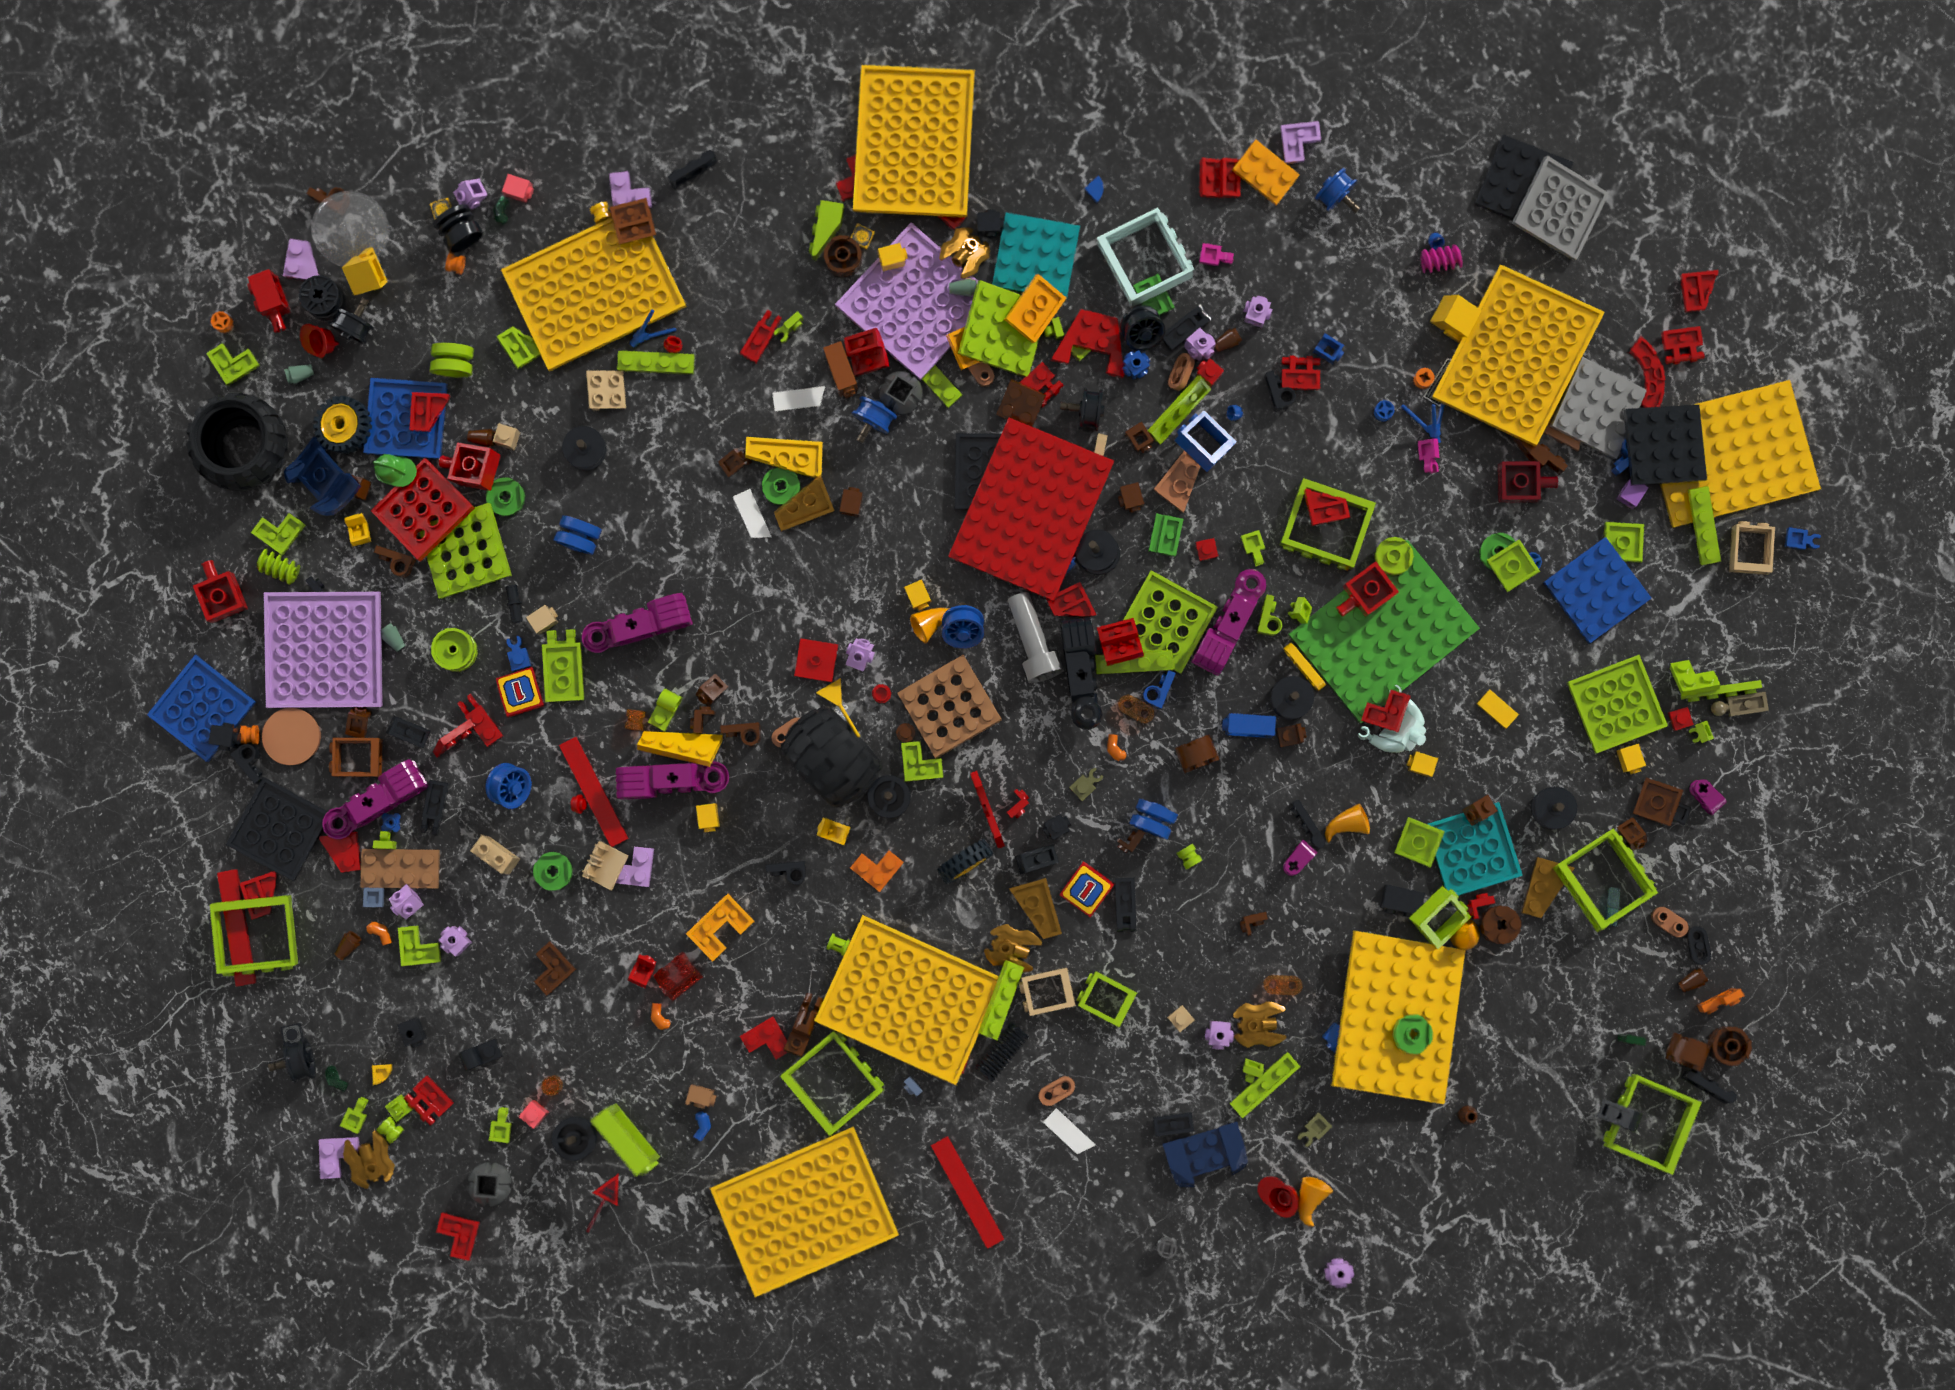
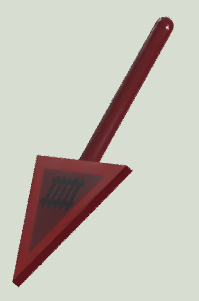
(608, 1192)

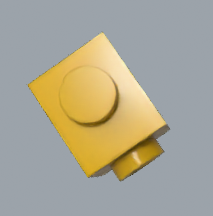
(358, 529)
(833, 831)

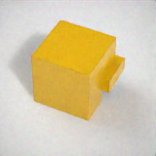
(364, 272)
(1455, 316)

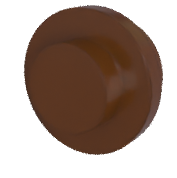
(905, 732)

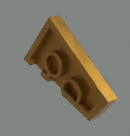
(805, 505)
(1542, 887)
(1038, 906)

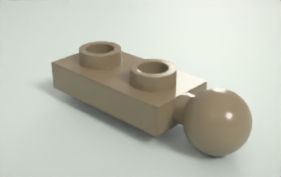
(1741, 705)

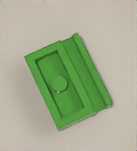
(1161, 302)
(1166, 535)

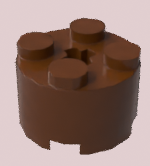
(843, 267)
(1197, 753)
(1488, 924)
(1687, 1052)
(1732, 1056)

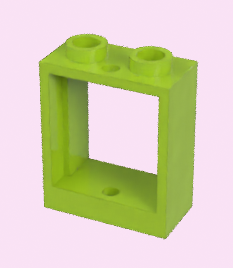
(1431, 908)
(1091, 980)

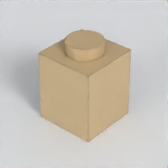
(506, 436)
(542, 619)

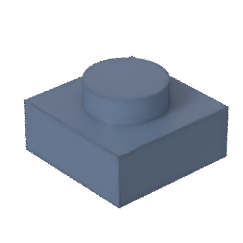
(373, 897)
(912, 1087)

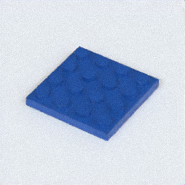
(390, 414)
(1597, 590)
(196, 702)

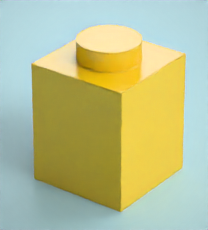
(892, 256)
(918, 595)
(1631, 759)
(1422, 764)
(708, 817)

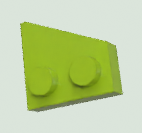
(518, 346)

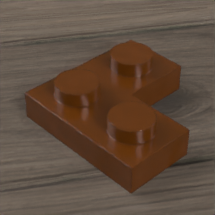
(558, 968)

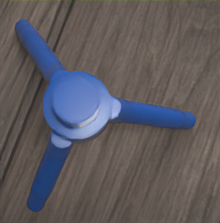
(641, 335)
(1434, 428)

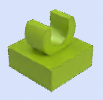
(1055, 329)
(1301, 610)
(1704, 732)
(384, 842)
(1252, 1069)
(398, 1108)

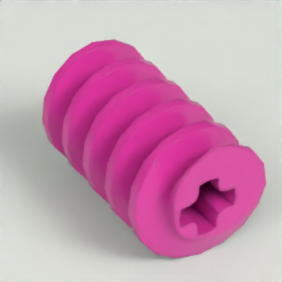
(1441, 258)

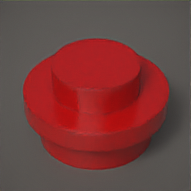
(672, 344)
(881, 693)
(578, 804)

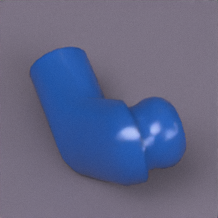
(704, 1125)

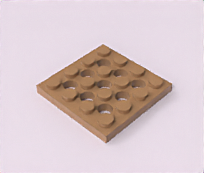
(936, 703)

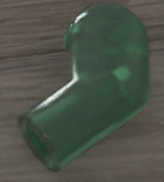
(498, 210)
(333, 1079)

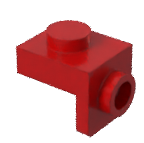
(1018, 809)
(1482, 900)
(642, 970)

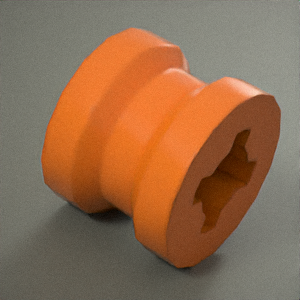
(455, 263)
(218, 320)
(1423, 382)
(250, 734)

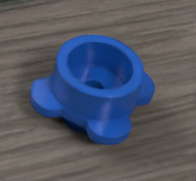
(395, 818)

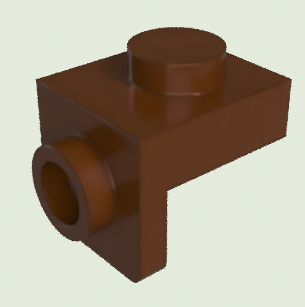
(697, 722)
(1479, 810)

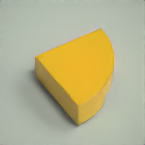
(381, 1073)

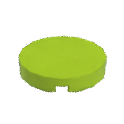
(1394, 556)

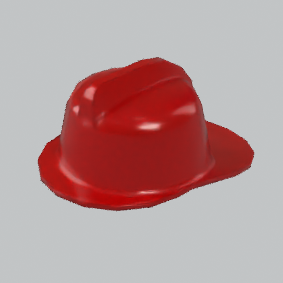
(317, 340)
(1278, 1196)

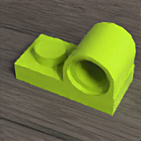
(1268, 606)
(665, 710)

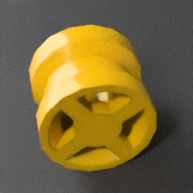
(600, 212)

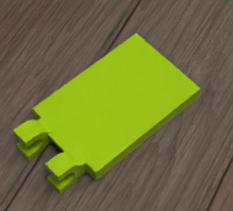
(562, 668)

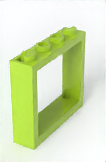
(1325, 557)
(1580, 896)
(267, 966)
(807, 1101)
(1681, 1133)
(626, 1140)

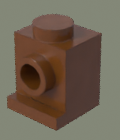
(1136, 431)

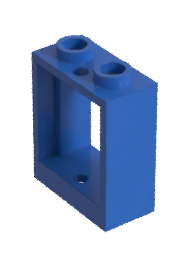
(1195, 450)
(1249, 725)

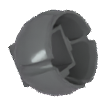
(893, 403)
(502, 1183)

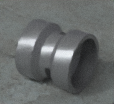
(1164, 1245)

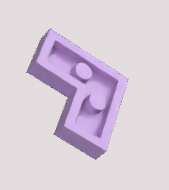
(1295, 136)
(622, 190)
(640, 871)
(330, 1155)

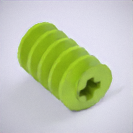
(277, 568)

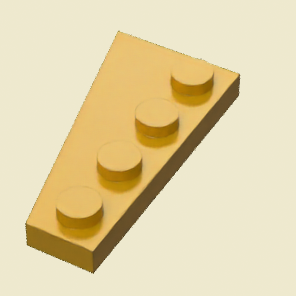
(791, 455)
(682, 746)

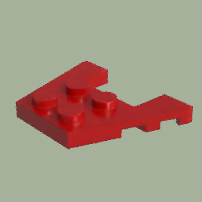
(1095, 333)

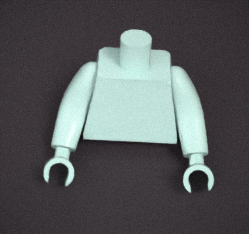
(1409, 735)

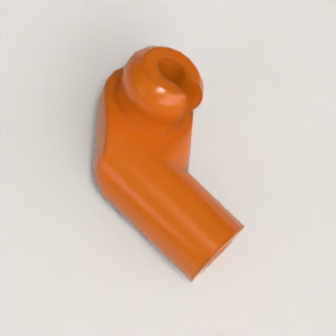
(1112, 748)
(380, 930)
(657, 1018)

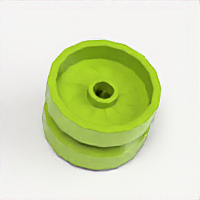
(451, 360)
(465, 649)

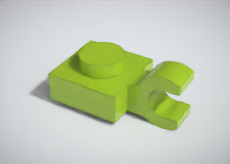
(791, 324)
(1254, 544)
(354, 1117)
(500, 1129)

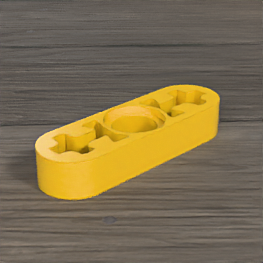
(1304, 666)

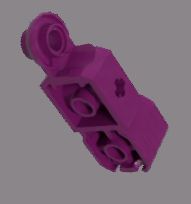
(662, 616)
(1219, 643)
(644, 781)
(396, 787)

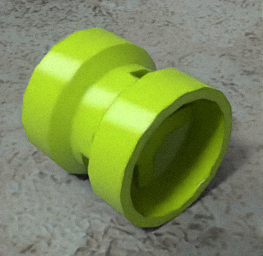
(1189, 856)
(388, 1128)

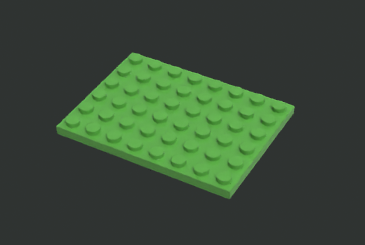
(1391, 645)

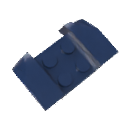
(322, 478)
(1206, 1153)

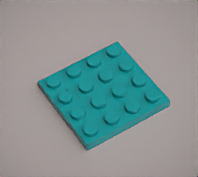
(1033, 248)
(1475, 854)

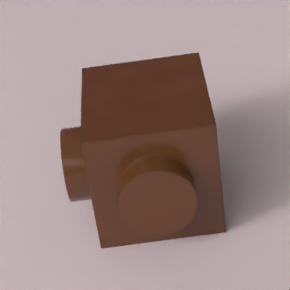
(1131, 497)

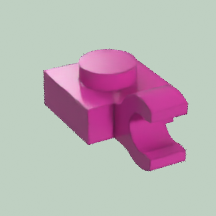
(1212, 255)
(1428, 453)

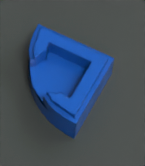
(1095, 189)

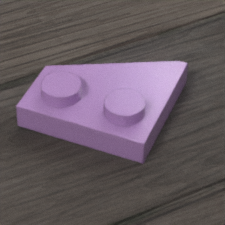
(299, 261)

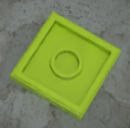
(1626, 540)
(1513, 565)
(1419, 842)

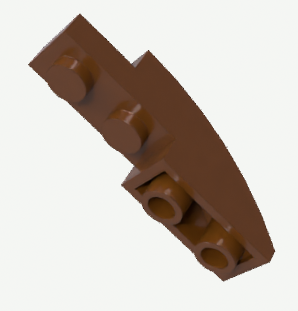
(1542, 454)

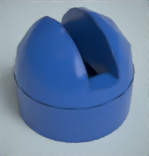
(1434, 242)
(1234, 412)

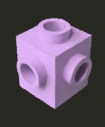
(470, 193)
(1257, 317)
(1200, 345)
(860, 654)
(405, 902)
(461, 940)
(1214, 1028)
(1336, 1266)

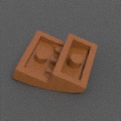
(632, 221)

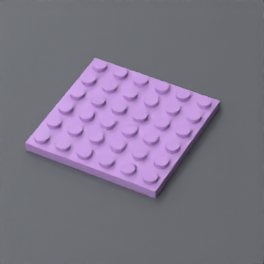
(910, 303)
(323, 649)

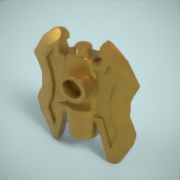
(966, 249)
(1010, 946)
(1256, 1024)
(370, 1162)

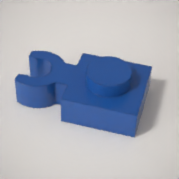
(1798, 539)
(518, 657)

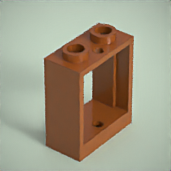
(841, 369)
(376, 757)

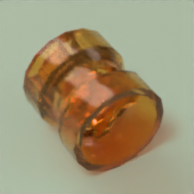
(635, 720)
(551, 1085)

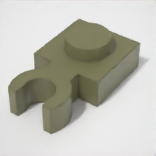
(1084, 786)
(1317, 1127)

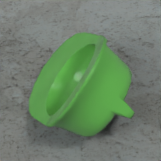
(395, 470)

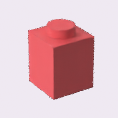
(517, 188)
(533, 1114)

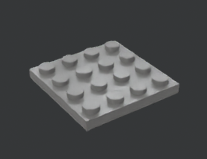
(1560, 208)
(1594, 407)

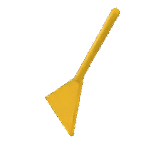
(833, 694)

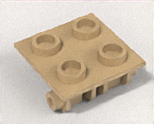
(605, 390)
(605, 865)

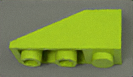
(828, 224)

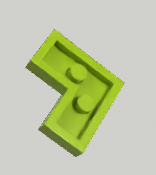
(232, 368)
(281, 537)
(1692, 683)
(915, 767)
(412, 952)

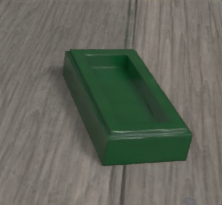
(1631, 1039)

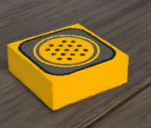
(440, 206)
(862, 236)

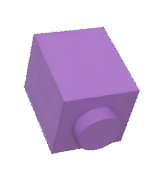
(1631, 495)

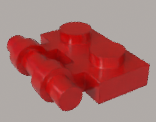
(1681, 339)
(1040, 378)
(1300, 379)
(433, 1096)

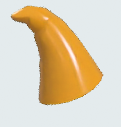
(927, 622)
(1350, 820)
(1466, 936)
(1311, 1195)

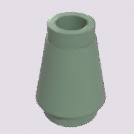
(963, 287)
(298, 373)
(392, 637)

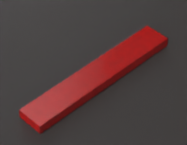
(593, 792)
(236, 926)
(967, 1192)

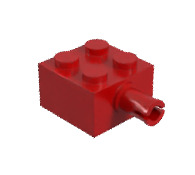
(269, 297)
(472, 466)
(1367, 591)
(219, 594)

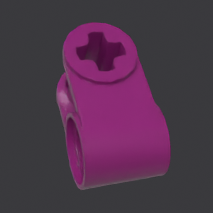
(1710, 798)
(1301, 856)

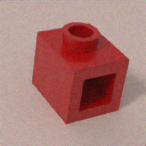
(1209, 372)

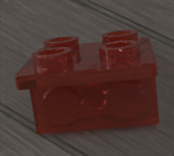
(677, 976)

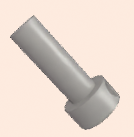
(1041, 662)

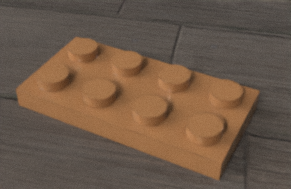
(399, 867)

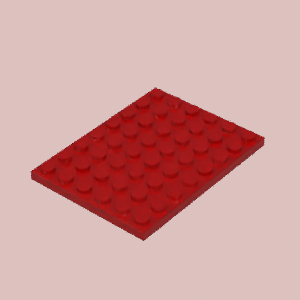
(1031, 509)

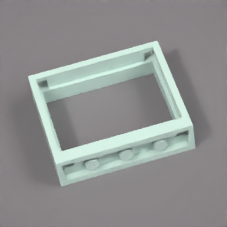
(1131, 227)

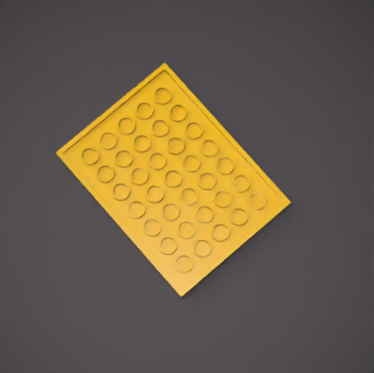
(913, 141)
(591, 291)
(1518, 355)
(1751, 453)
(1383, 985)
(908, 1000)
(804, 1211)

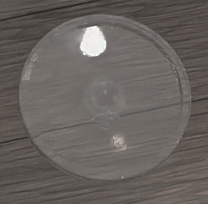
(348, 225)

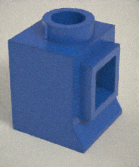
(1326, 341)

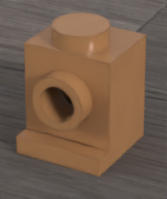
(701, 1096)

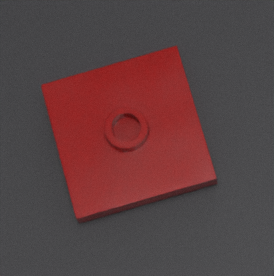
(816, 660)

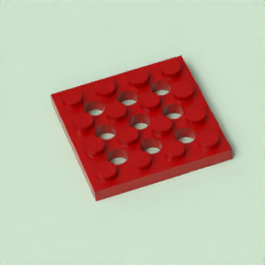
(421, 522)

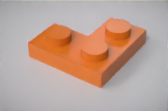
(878, 874)
(1728, 997)

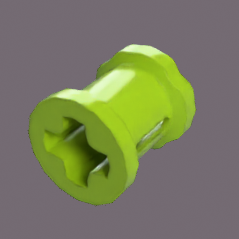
(838, 944)

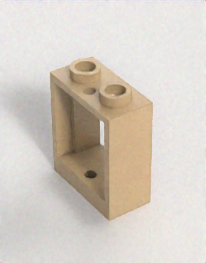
(1761, 528)
(498, 855)
(1028, 1007)

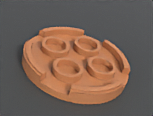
(291, 736)

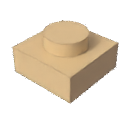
(1180, 1018)

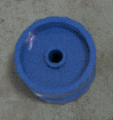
(577, 535)
(1153, 819)

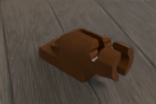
(803, 1027)

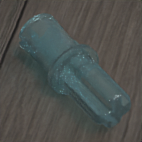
(1613, 903)

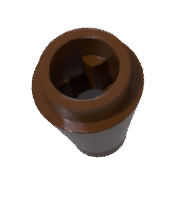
(1227, 340)
(482, 437)
(347, 945)
(1693, 980)
(1463, 1115)

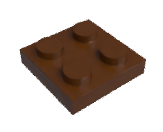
(1021, 403)
(1658, 802)

